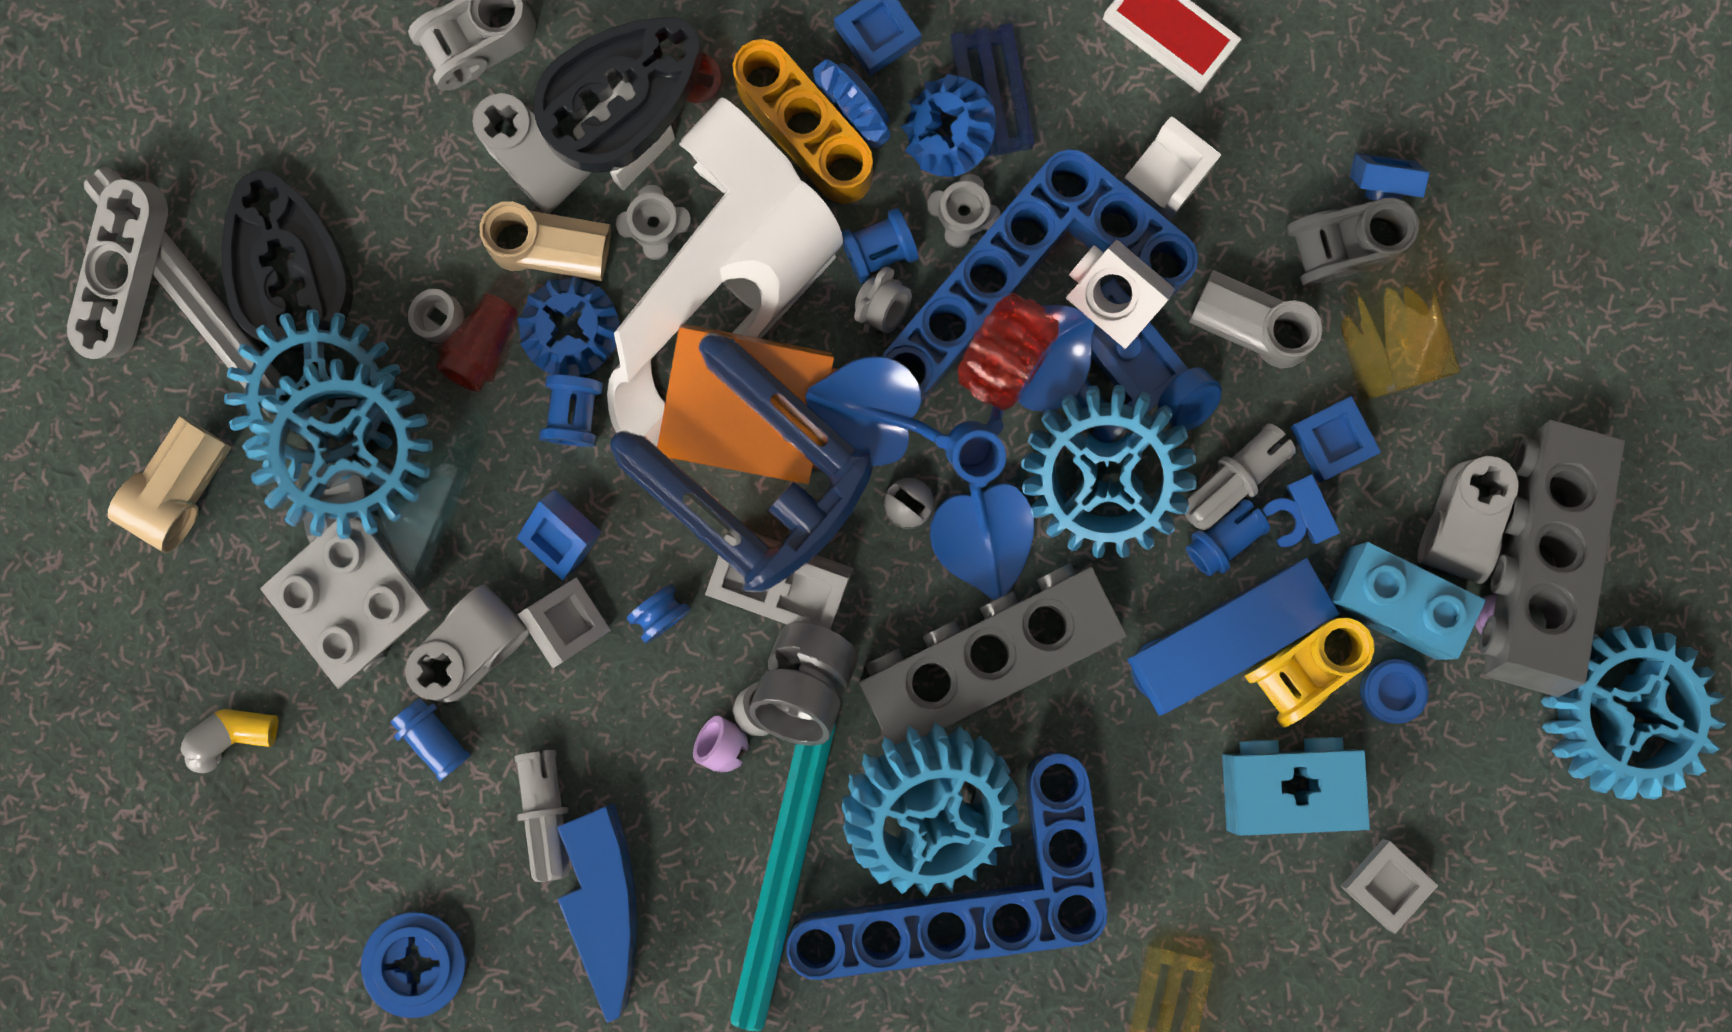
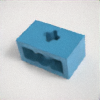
(1404, 601)
(1333, 798)

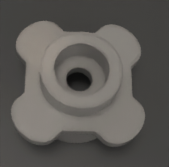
(968, 193)
(651, 204)
(882, 302)

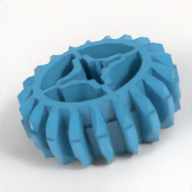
(313, 352)
(291, 417)
(1128, 491)
(1658, 668)
(922, 788)

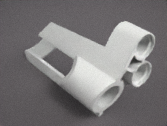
(759, 240)

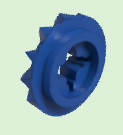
(853, 101)
(971, 132)
(569, 355)
(393, 987)

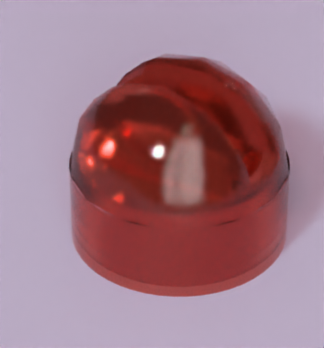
(700, 93)

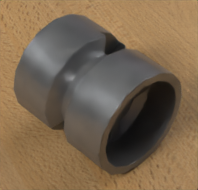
(804, 684)

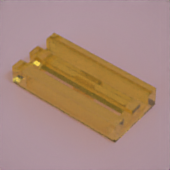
(1178, 962)

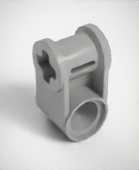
(470, 38)
(526, 153)
(1465, 529)
(474, 637)

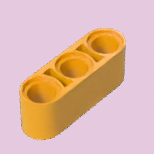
(797, 94)

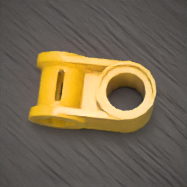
(1309, 671)

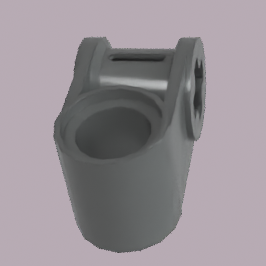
(1340, 241)

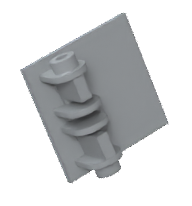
(346, 601)

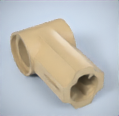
(552, 242)
(163, 498)

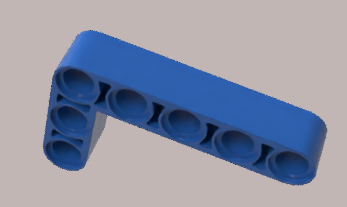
(1017, 261)
(978, 908)

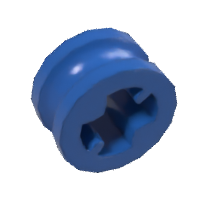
(658, 613)

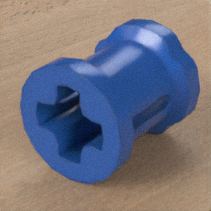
(879, 245)
(562, 390)

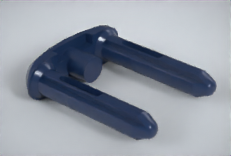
(809, 520)

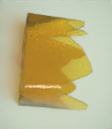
(1415, 345)

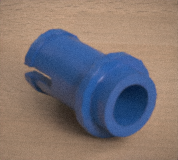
(1226, 538)
(429, 738)

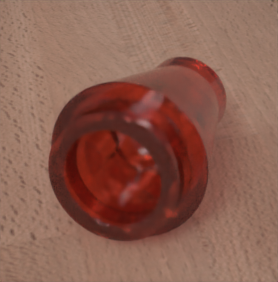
(476, 347)

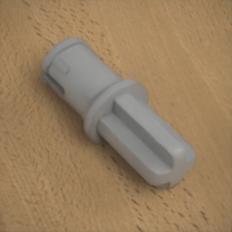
(1238, 477)
(542, 815)

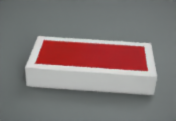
(1176, 36)

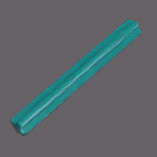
(780, 885)

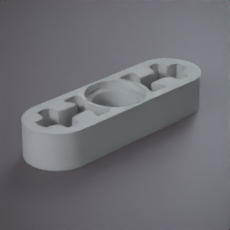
(93, 282)

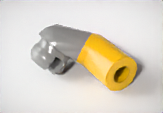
(208, 739)

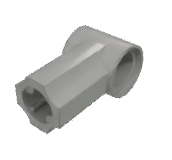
(1248, 319)

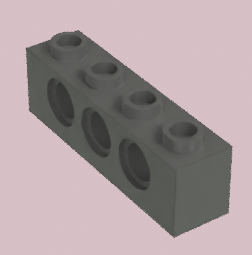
(1586, 473)
(1086, 628)

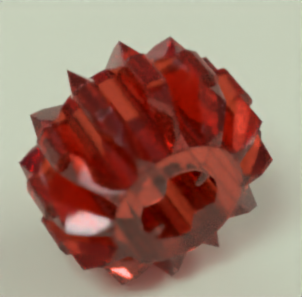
(1008, 351)

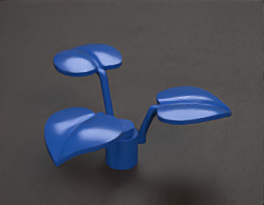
(973, 535)

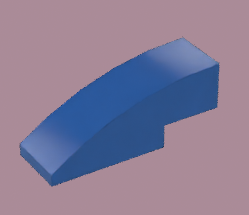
(1232, 636)
(603, 907)

